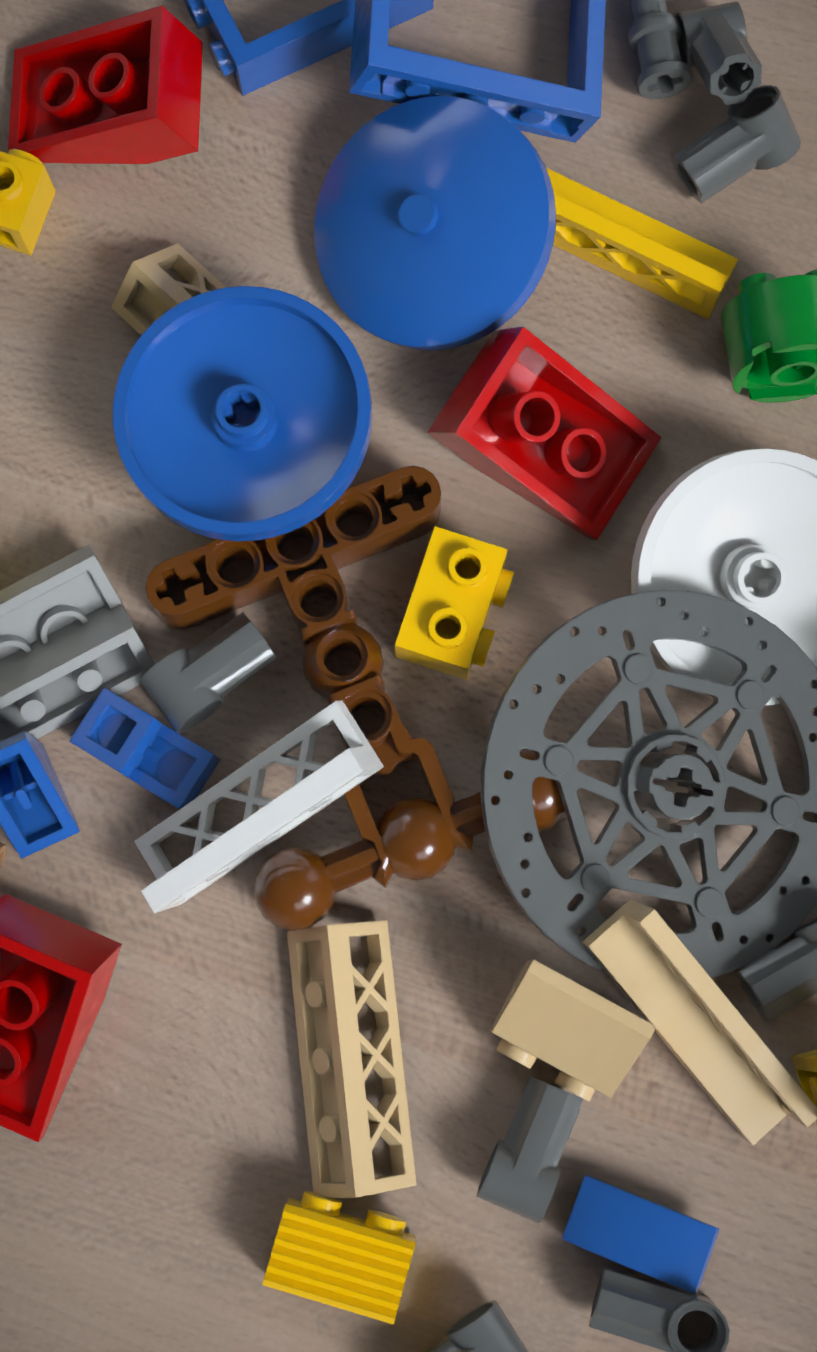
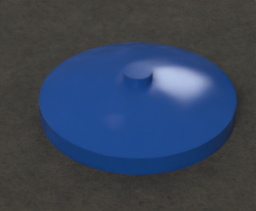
(435, 223)
(242, 413)

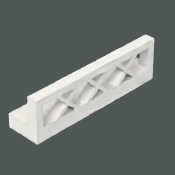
(261, 825)

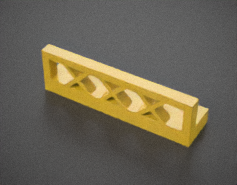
(638, 247)

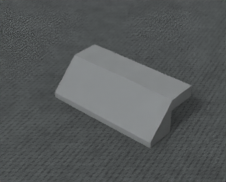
(64, 644)

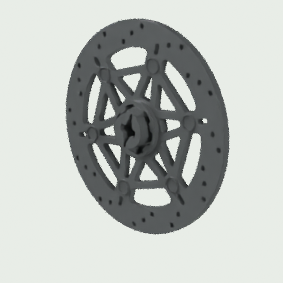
(636, 795)

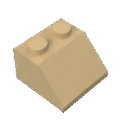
(570, 1030)

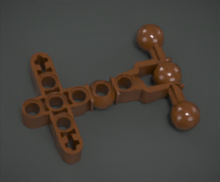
(415, 834)

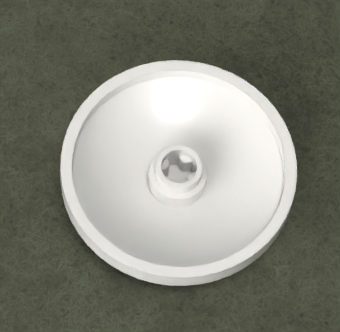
(739, 533)

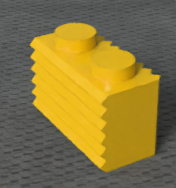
(341, 1257)

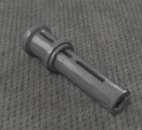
(655, 41)

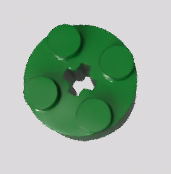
(773, 337)

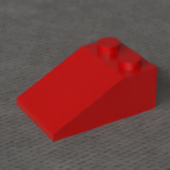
(109, 93)
(545, 431)
(49, 1000)

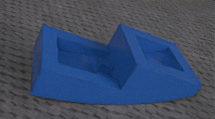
(144, 750)
(641, 1234)

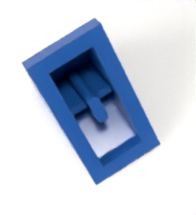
(31, 797)

